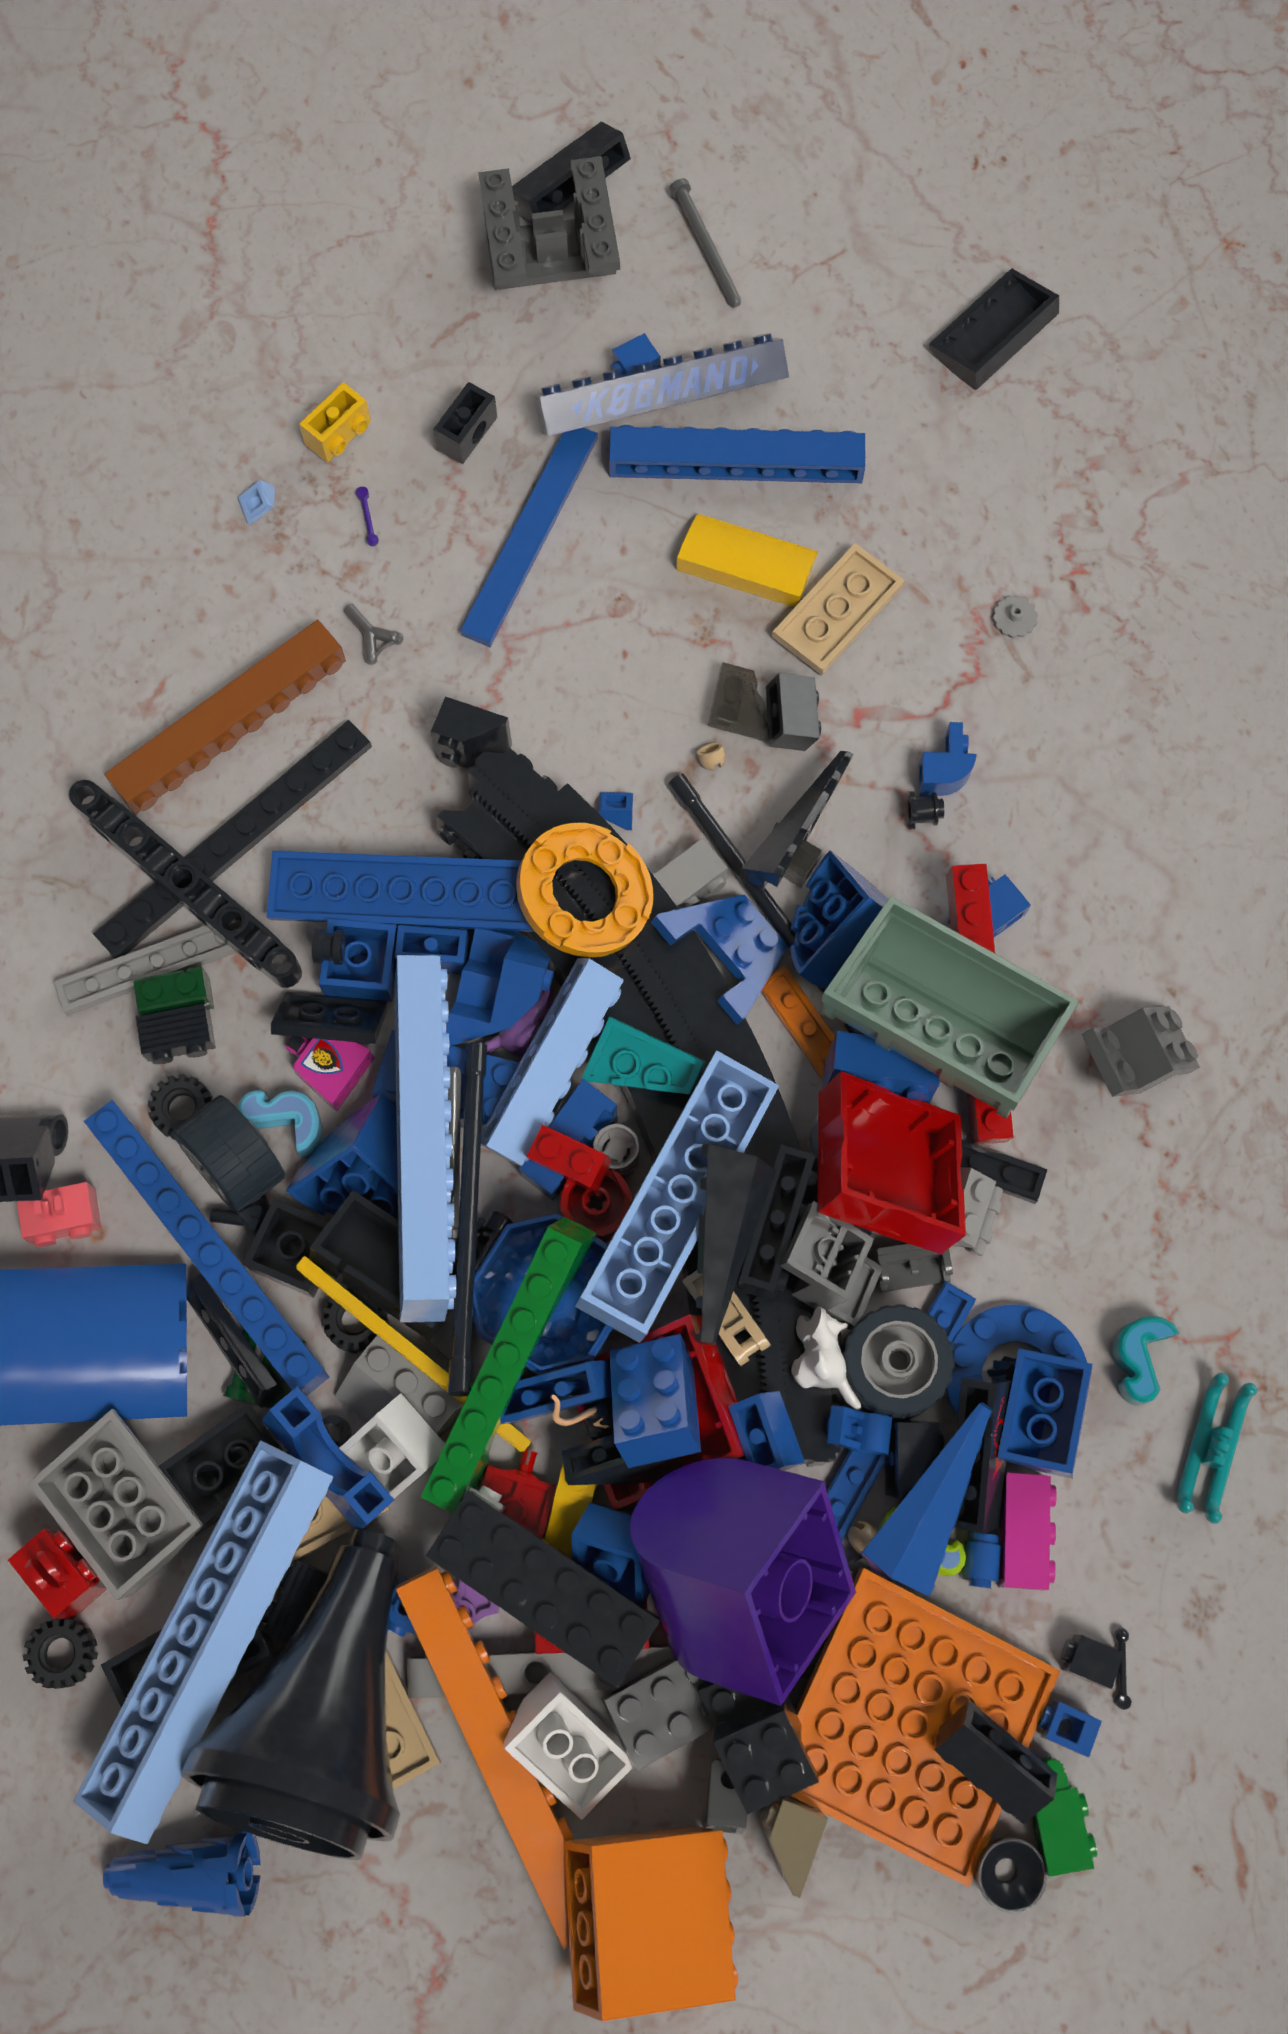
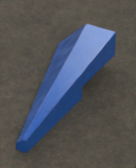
(918, 1531)

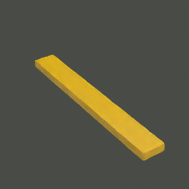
(395, 1340)

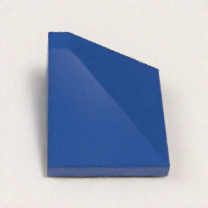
(617, 808)

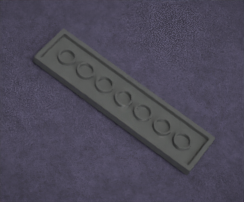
(666, 1709)

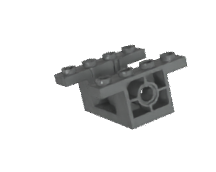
(551, 246)

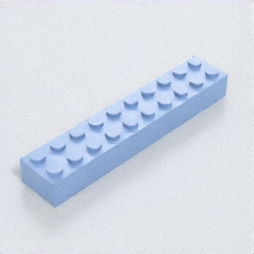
(423, 1140)
(202, 1643)

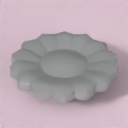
(1015, 616)

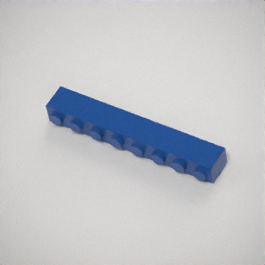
(737, 454)

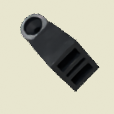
(29, 1154)

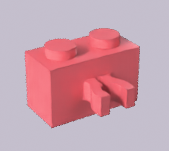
(60, 1214)

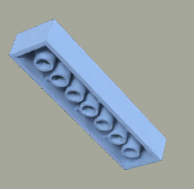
(665, 1213)

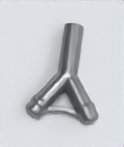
(372, 634)

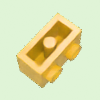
(335, 422)

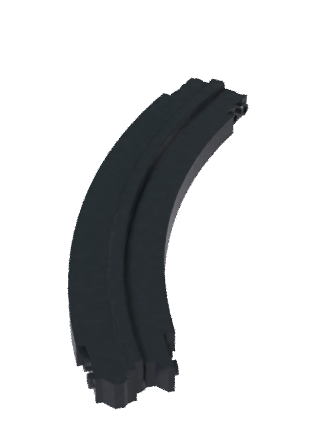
(673, 998)

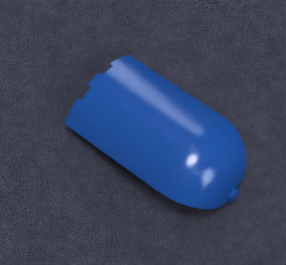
(93, 1343)

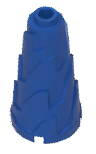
(195, 1875)

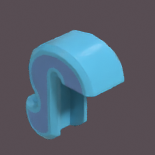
(285, 1110)

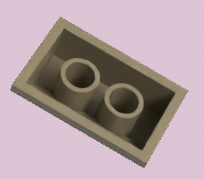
(794, 1836)

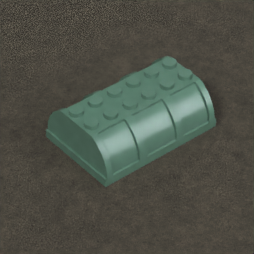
(949, 1005)

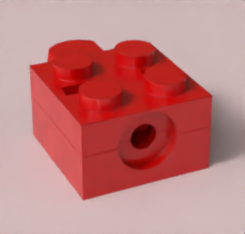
(57, 1574)

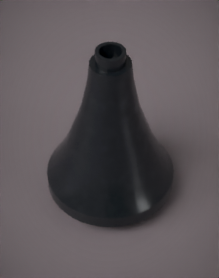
(309, 1740)

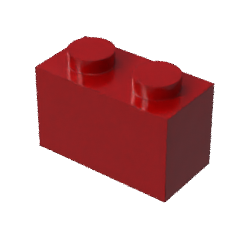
(569, 1158)

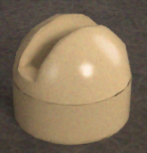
(711, 755)
(861, 1535)

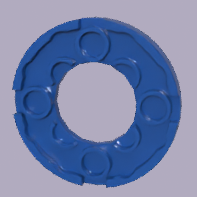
(1006, 1325)

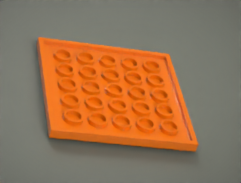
(876, 1713)

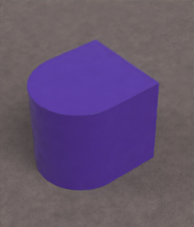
(742, 1571)

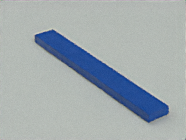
(528, 536)
(861, 1470)

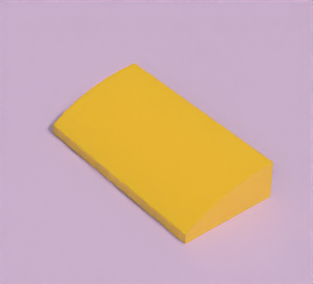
(746, 560)

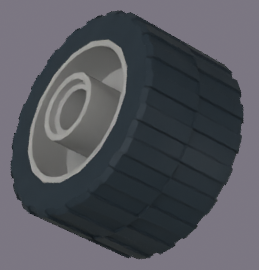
(898, 1361)

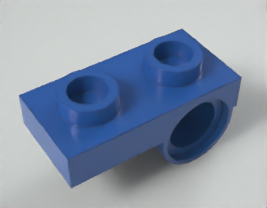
(859, 1430)

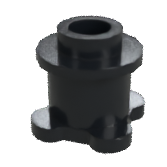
(924, 809)

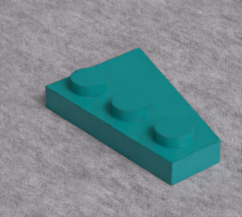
(641, 1061)

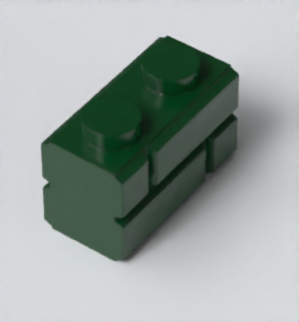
(173, 990)

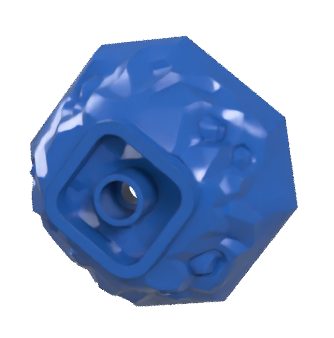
(571, 1333)

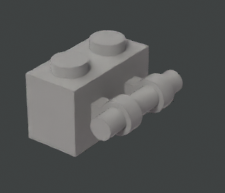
(981, 1206)

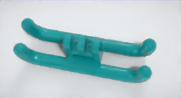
(1213, 1447)

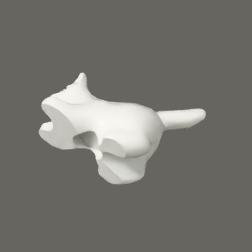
(822, 1361)

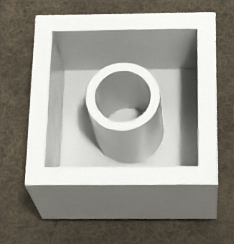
(395, 1446)

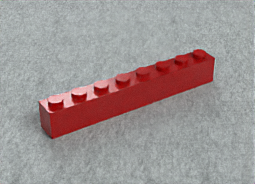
(972, 918)

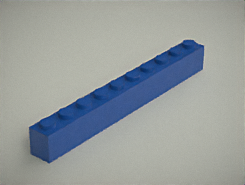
(206, 1249)

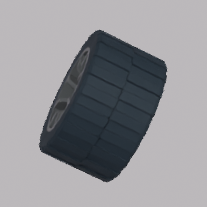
(229, 1153)

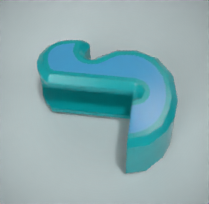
(1133, 1357)

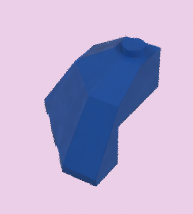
(497, 984)

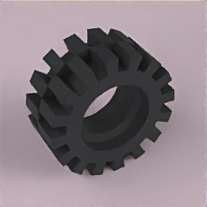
(167, 1093)
(338, 1335)
(37, 1653)

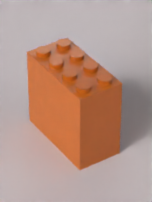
(649, 1922)

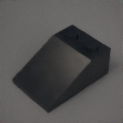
(214, 1463)

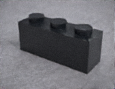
(996, 1762)

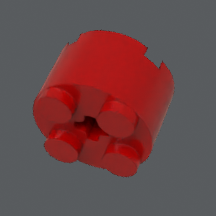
(605, 1222)

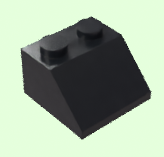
(466, 732)

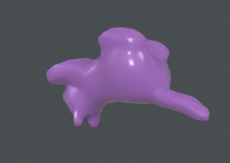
(521, 1034)

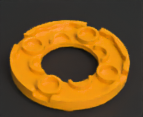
(559, 927)

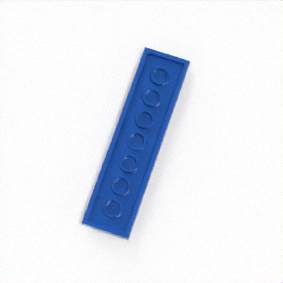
(395, 890)

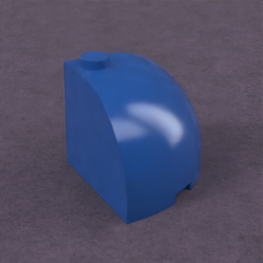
(832, 919)
(353, 1157)

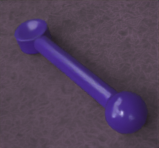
(363, 494)

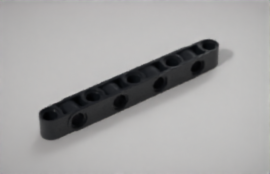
(200, 898)

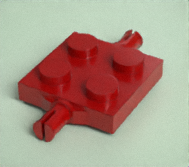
(523, 1494)

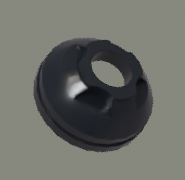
(1024, 1887)

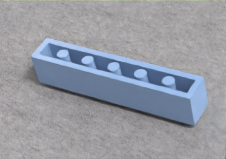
(551, 1060)

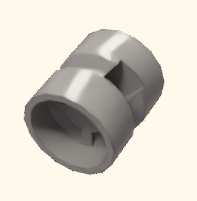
(620, 1146)

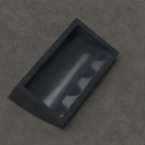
(995, 328)

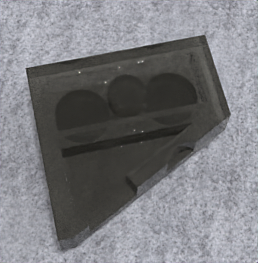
(738, 704)

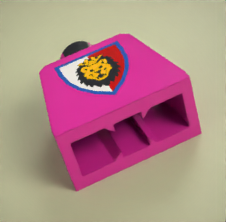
(330, 1066)

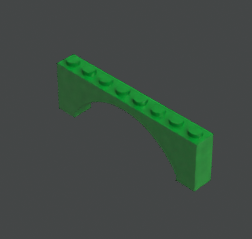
(540, 1292)

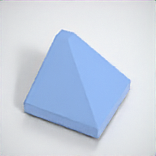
(257, 500)

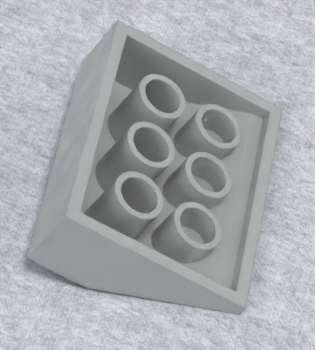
(116, 1506)

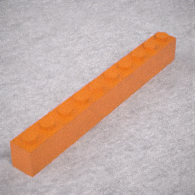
(485, 1724)

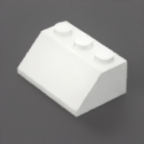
(566, 1746)

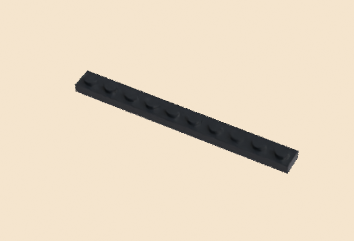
(238, 835)

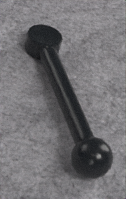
(1122, 1700)

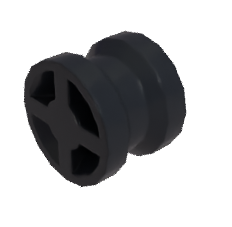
(328, 946)

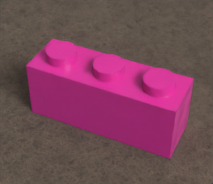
(1027, 1532)

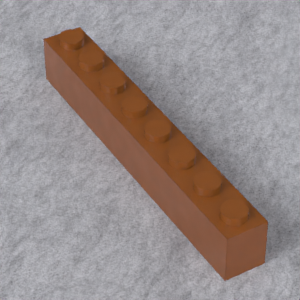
(226, 717)

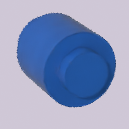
(982, 1560)

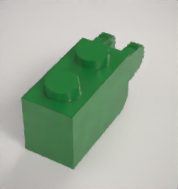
(1062, 1829)

